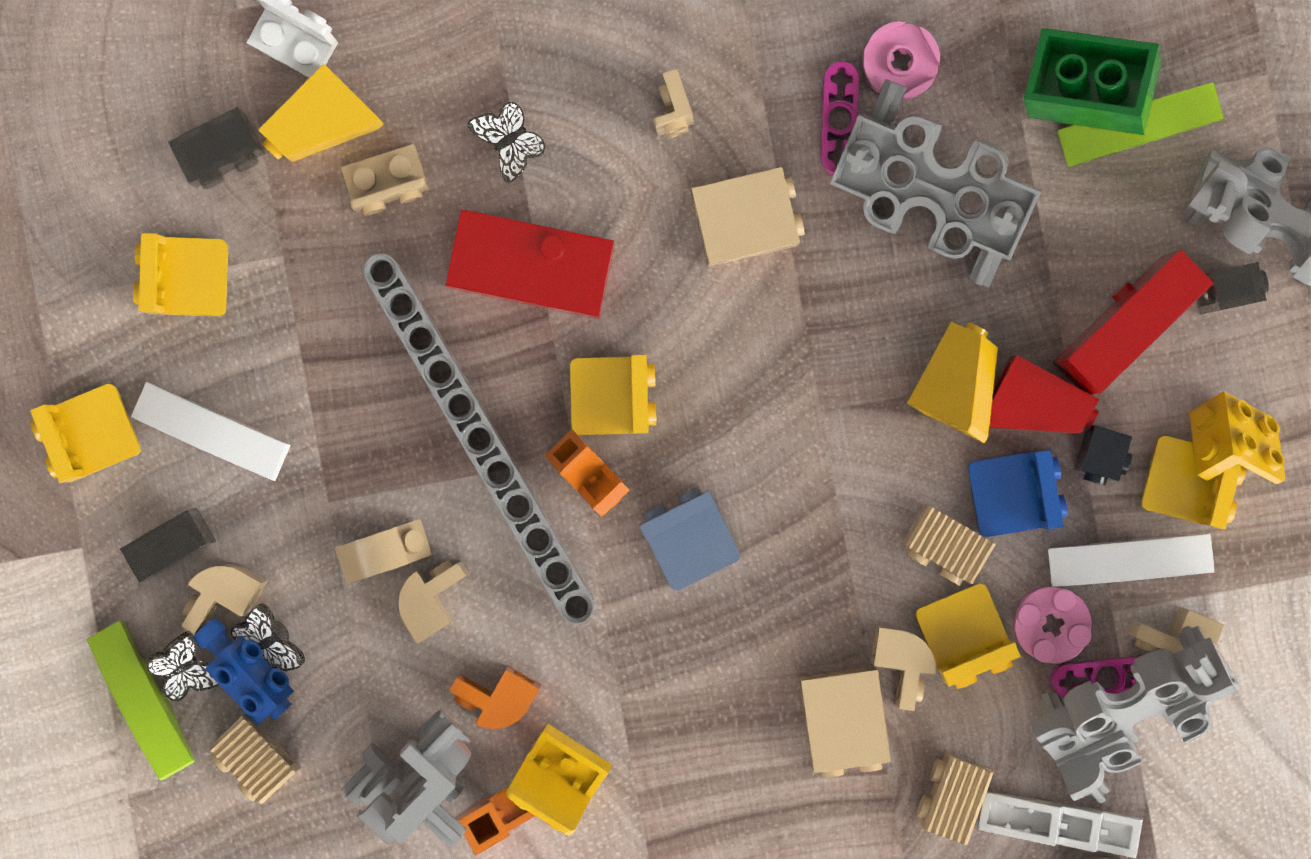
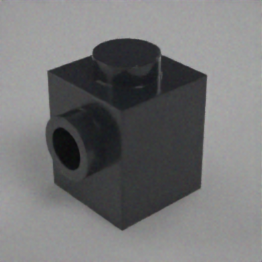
(1104, 455)

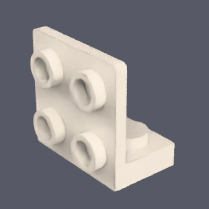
(293, 38)

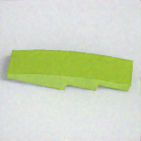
(1167, 118)
(140, 700)

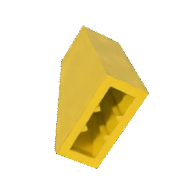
(317, 118)
(959, 381)

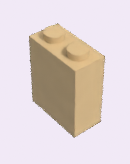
(747, 216)
(844, 721)

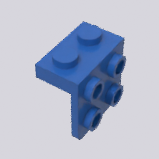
(1017, 493)

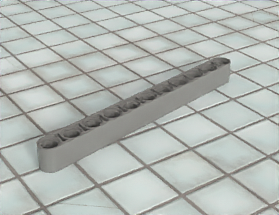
(464, 426)

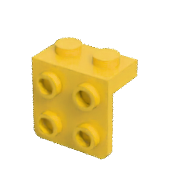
(181, 275)
(612, 395)
(85, 433)
(1235, 433)
(1179, 492)
(966, 636)
(558, 780)

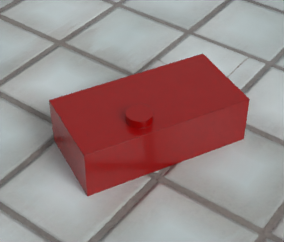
(530, 264)
(1133, 322)

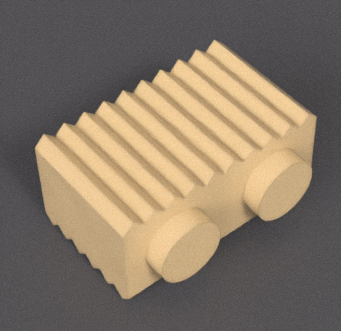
(947, 544)
(253, 759)
(955, 797)

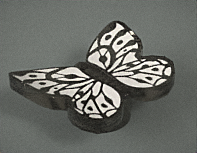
(509, 138)
(271, 637)
(180, 668)

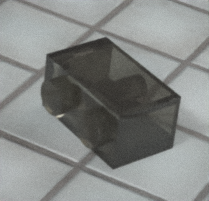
(217, 149)
(1234, 288)
(168, 544)

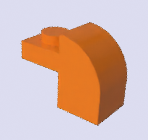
(587, 473)
(503, 705)
(491, 820)

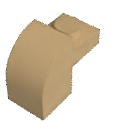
(383, 551)
(225, 585)
(421, 606)
(1153, 639)
(910, 655)

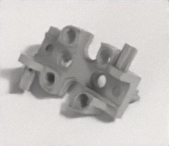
(879, 142)
(1250, 206)
(1097, 727)
(412, 791)

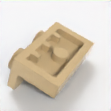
(677, 107)
(385, 179)

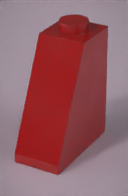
(1039, 401)

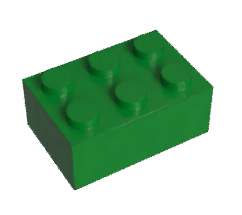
(1093, 81)

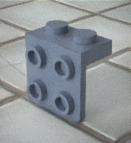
(689, 539)

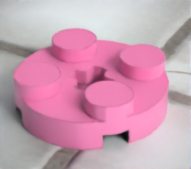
(907, 40)
(1072, 634)

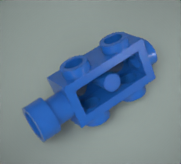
(245, 677)

